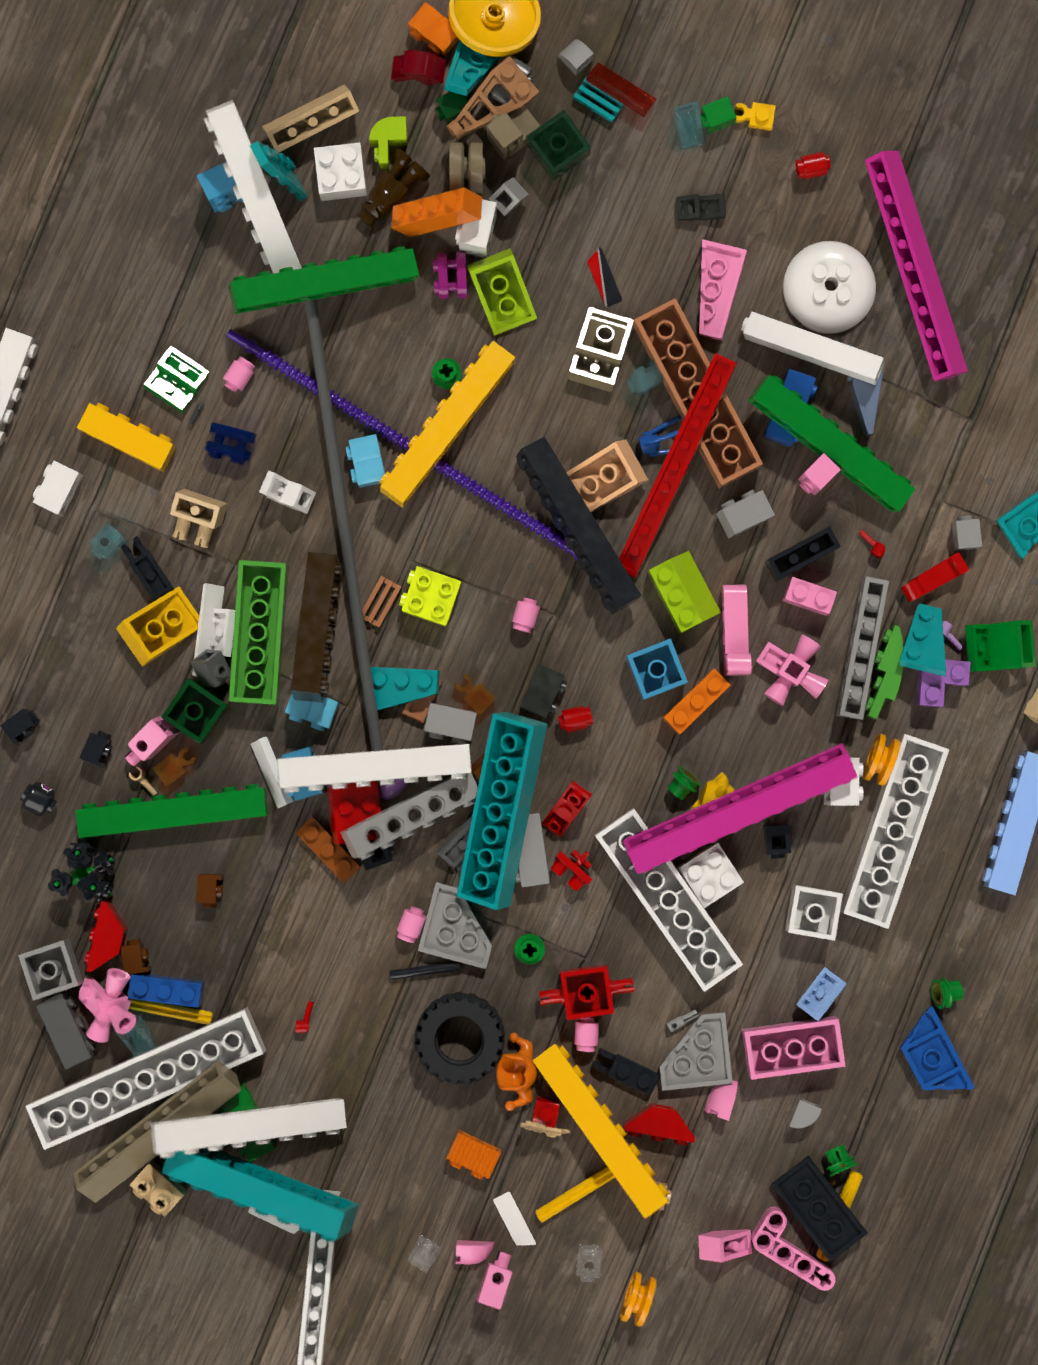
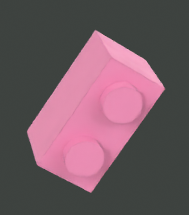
(818, 474)
(809, 596)

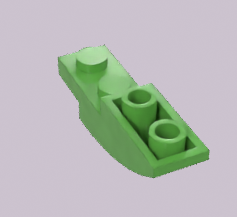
(888, 664)

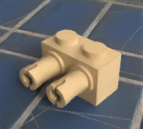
(198, 509)
(157, 1189)

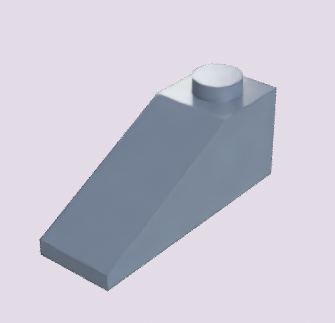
(866, 401)

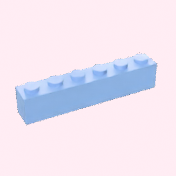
(1016, 829)

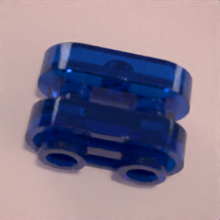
(238, 454)

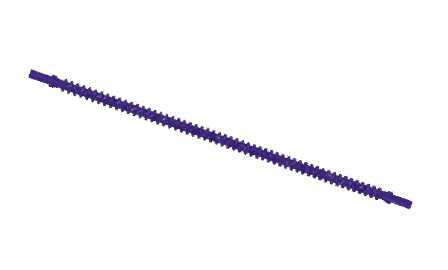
(252, 347)

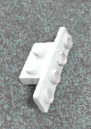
(215, 623)

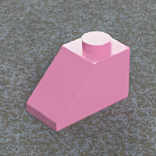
(724, 1245)

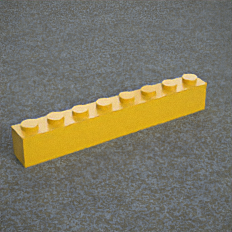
(447, 424)
(601, 1131)

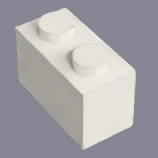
(57, 488)

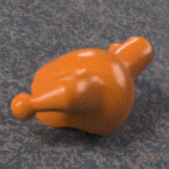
(517, 1072)

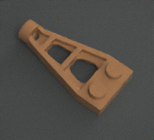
(512, 80)

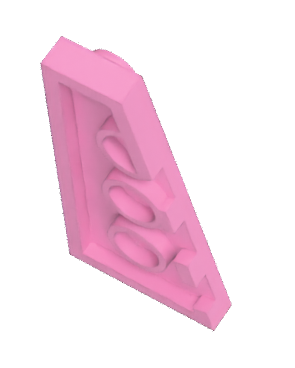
(719, 282)

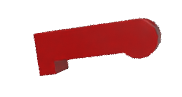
(935, 577)

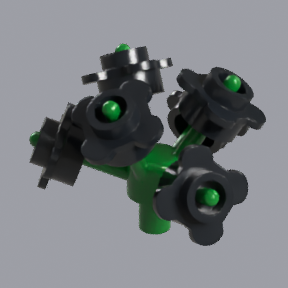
(84, 878)

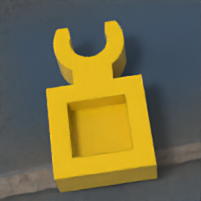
(759, 115)

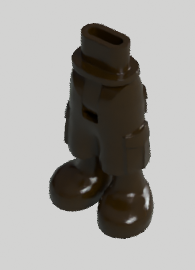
(388, 190)

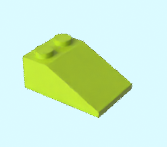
(502, 291)

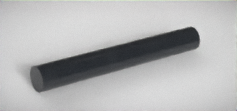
(425, 970)

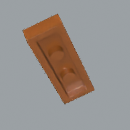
(333, 855)

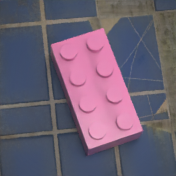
(793, 1047)

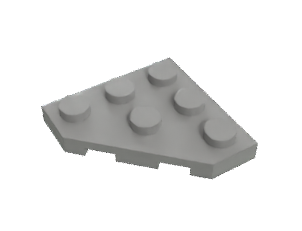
(454, 930)
(699, 1056)

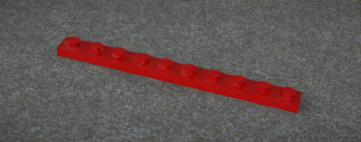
(676, 463)

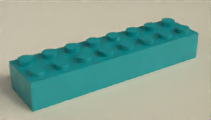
(501, 810)
(264, 1191)

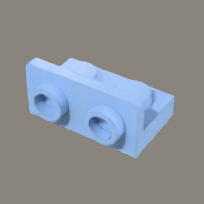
(821, 994)

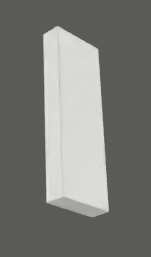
(268, 765)

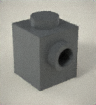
(211, 668)

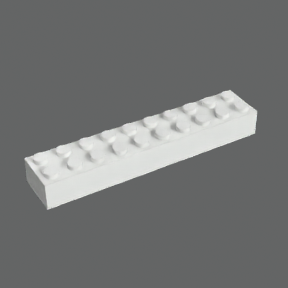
(144, 1078)

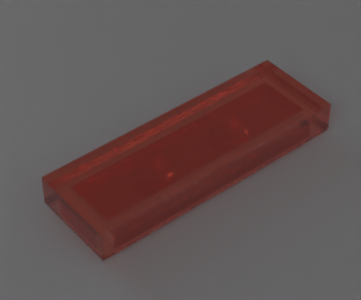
(621, 89)

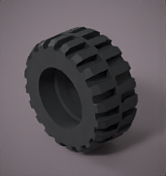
(459, 1070)

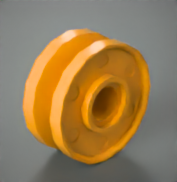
(881, 759)
(638, 1299)

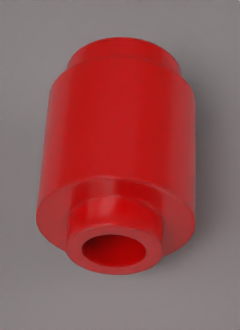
(812, 165)
(575, 719)

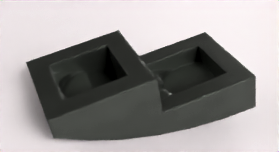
(700, 207)

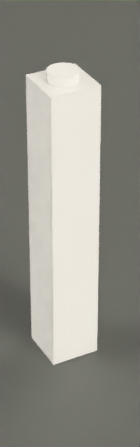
(813, 348)

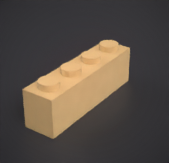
(310, 118)

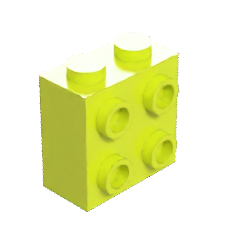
(430, 596)

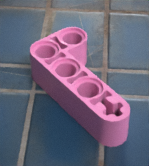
(735, 631)
(794, 1255)

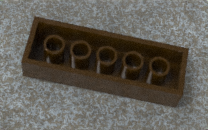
(315, 627)

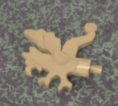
(550, 1132)

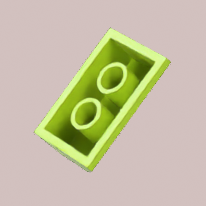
(683, 592)

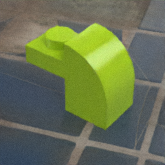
(386, 133)

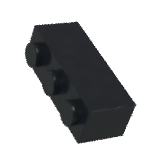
(802, 554)

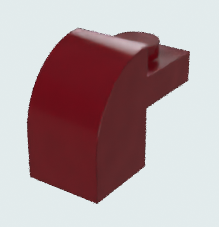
(418, 66)

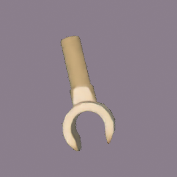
(143, 781)

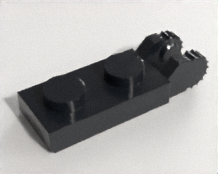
(148, 570)
(628, 1072)

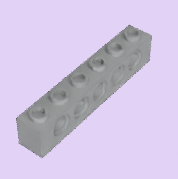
(862, 648)
(356, 835)

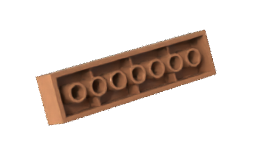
(683, 366)

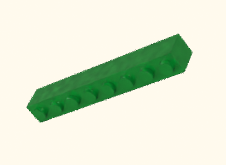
(323, 280)
(823, 436)
(171, 812)

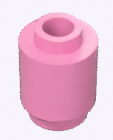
(238, 374)
(525, 615)
(411, 924)
(586, 1034)

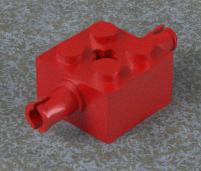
(578, 1005)

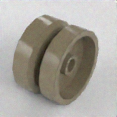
(467, 168)

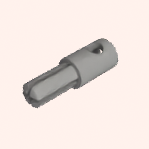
(681, 1020)

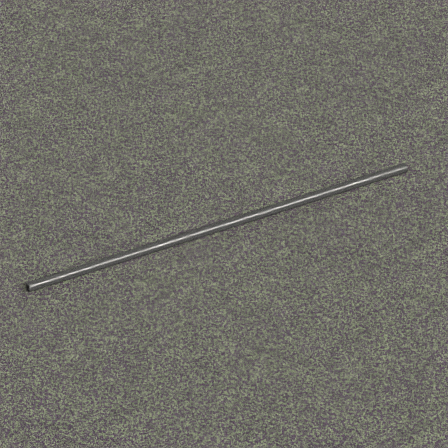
(344, 525)

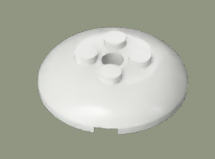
(816, 305)

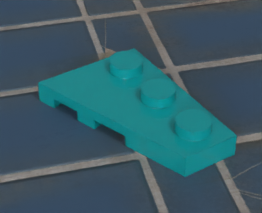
(467, 69)
(925, 642)
(403, 685)

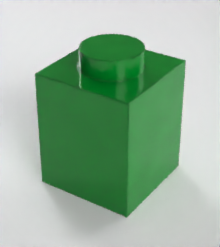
(717, 115)

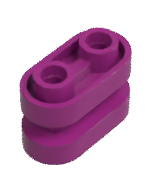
(443, 286)

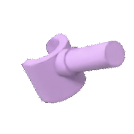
(946, 632)

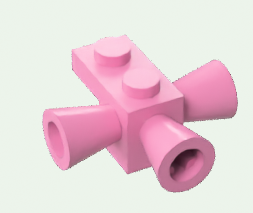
(791, 669)
(107, 1005)

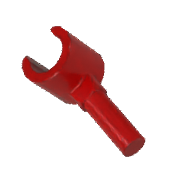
(878, 548)
(303, 1026)

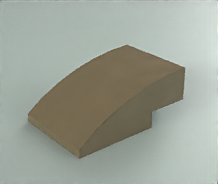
(600, 349)

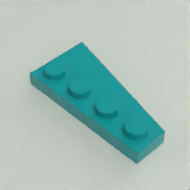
(279, 167)
(1021, 525)

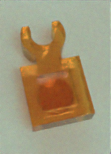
(477, 697)
(172, 768)

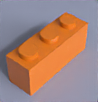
(696, 701)

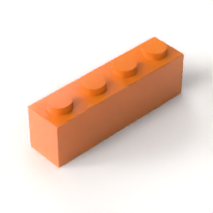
(437, 212)

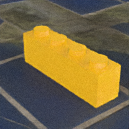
(126, 437)

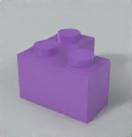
(931, 686)

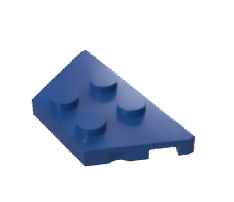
(933, 1056)

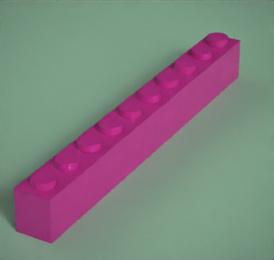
(916, 265)
(740, 808)

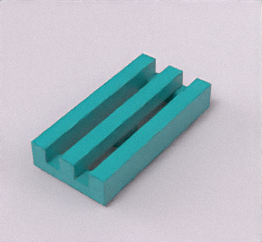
(582, 89)

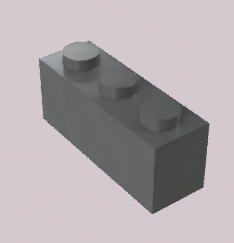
(66, 1029)

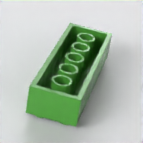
(258, 632)

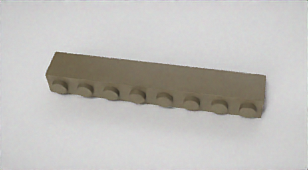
(135, 1146)

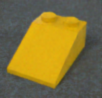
(159, 626)

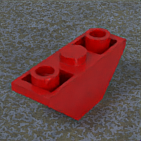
(566, 808)
(106, 936)
(660, 1123)

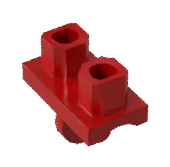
(580, 878)

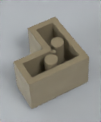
(509, 132)

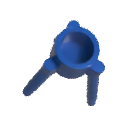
(650, 442)

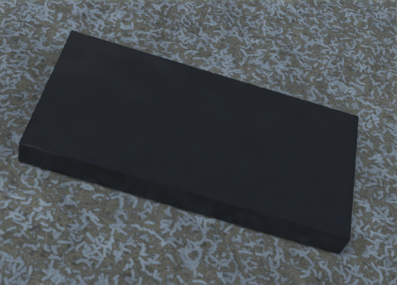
(819, 1208)

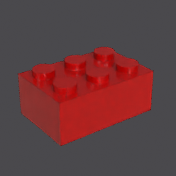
(352, 806)

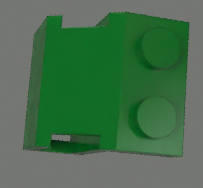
(1000, 646)

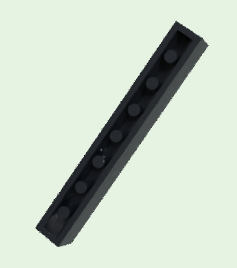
(577, 525)

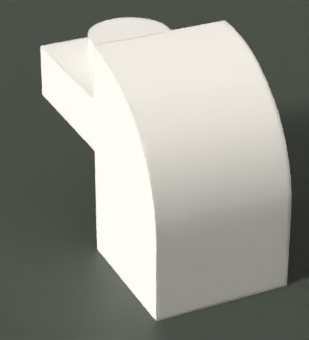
(287, 492)

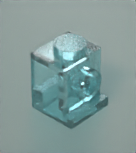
(644, 379)
(115, 539)

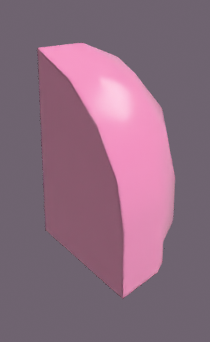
(722, 1100)
(472, 1251)

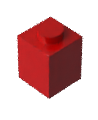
(545, 1111)

